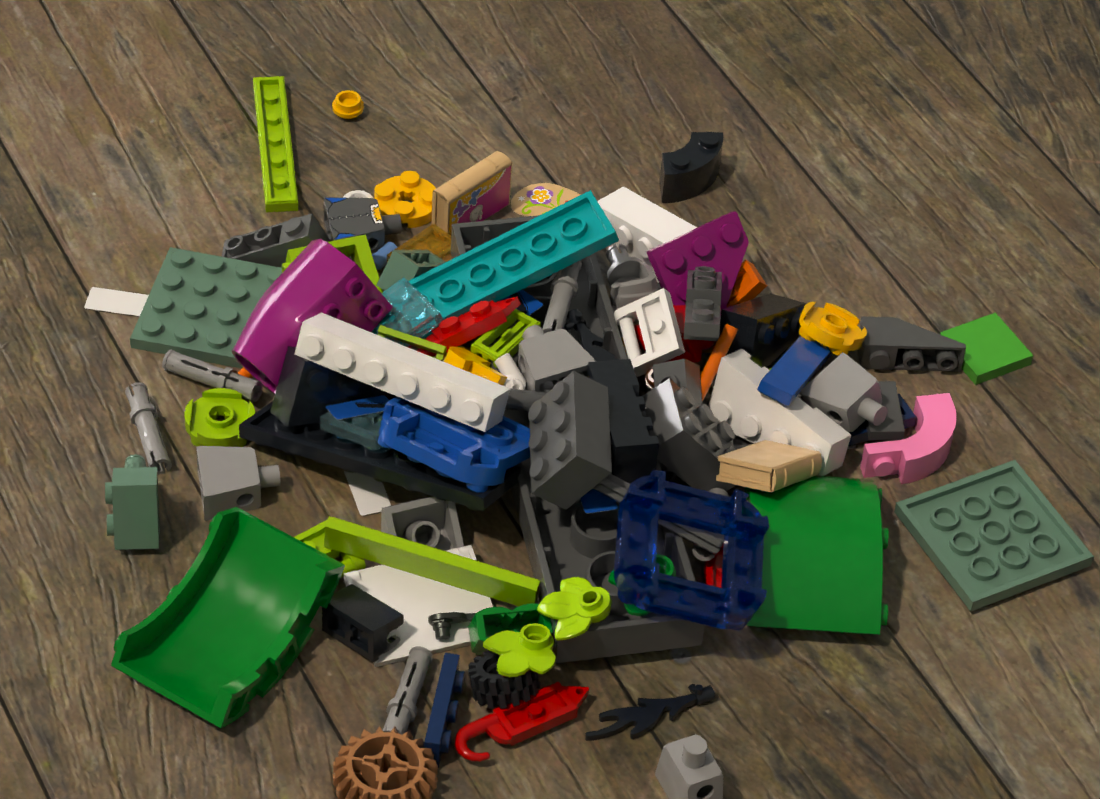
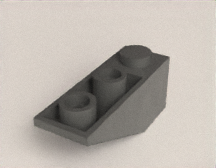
(271, 243)
(904, 346)

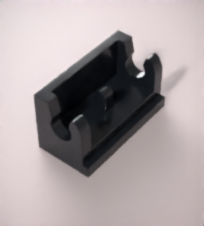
(361, 622)

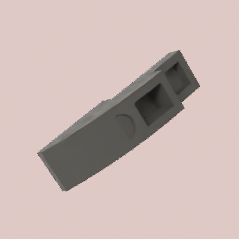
(703, 304)

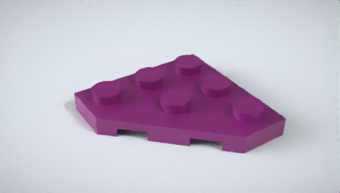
(714, 245)

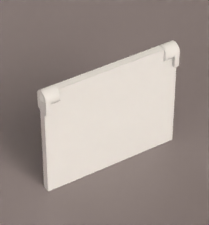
(416, 600)

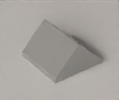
(424, 522)

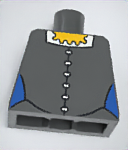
(359, 217)

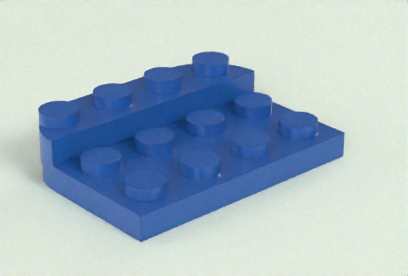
(454, 447)

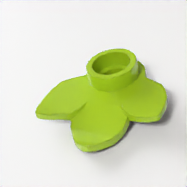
(575, 607)
(523, 650)

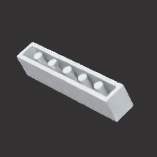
(402, 371)

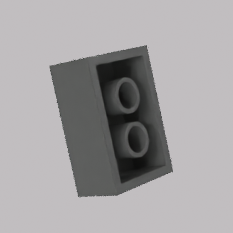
(688, 435)
(569, 440)

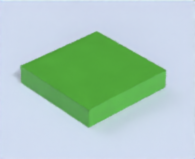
(990, 348)

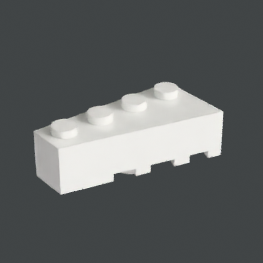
(641, 223)
(763, 418)

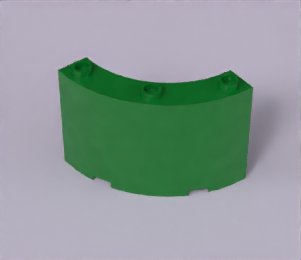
(823, 556)
(231, 619)

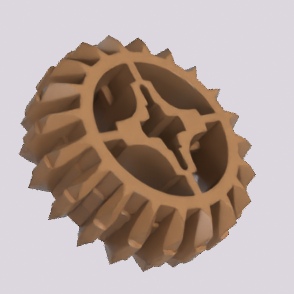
(385, 767)

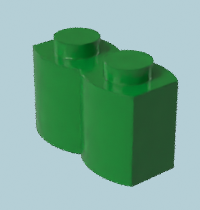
(498, 619)

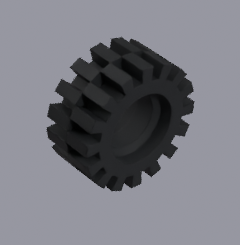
(493, 689)

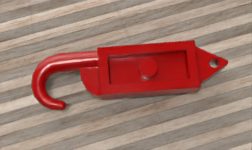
(479, 320)
(512, 725)

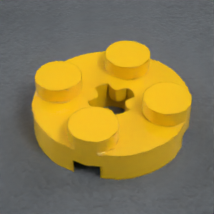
(406, 187)
(831, 327)

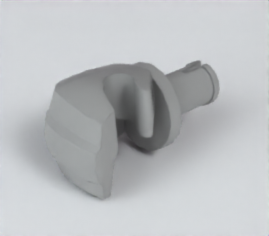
(628, 277)

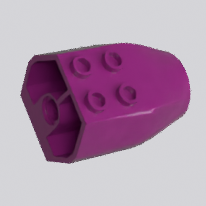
(312, 284)

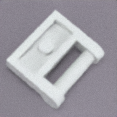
(658, 330)

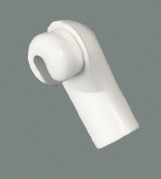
(508, 367)

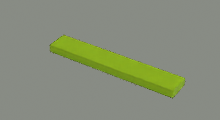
(275, 144)
(430, 562)

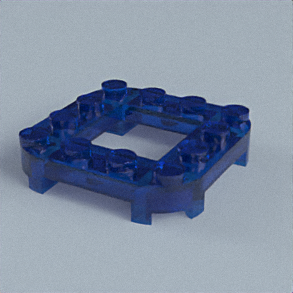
(742, 567)

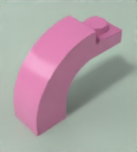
(921, 453)

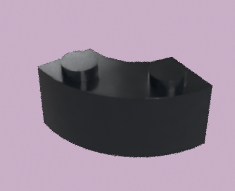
(691, 168)

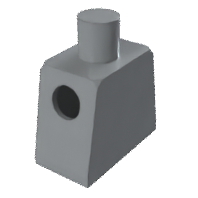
(550, 357)
(846, 394)
(232, 478)
(689, 769)

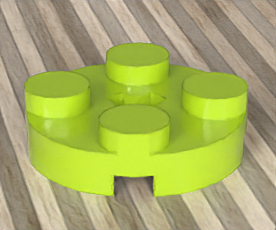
(202, 416)

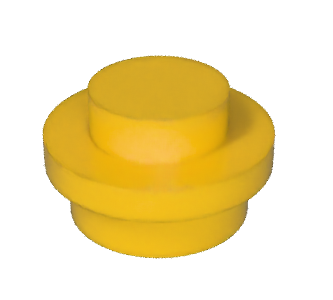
(348, 104)

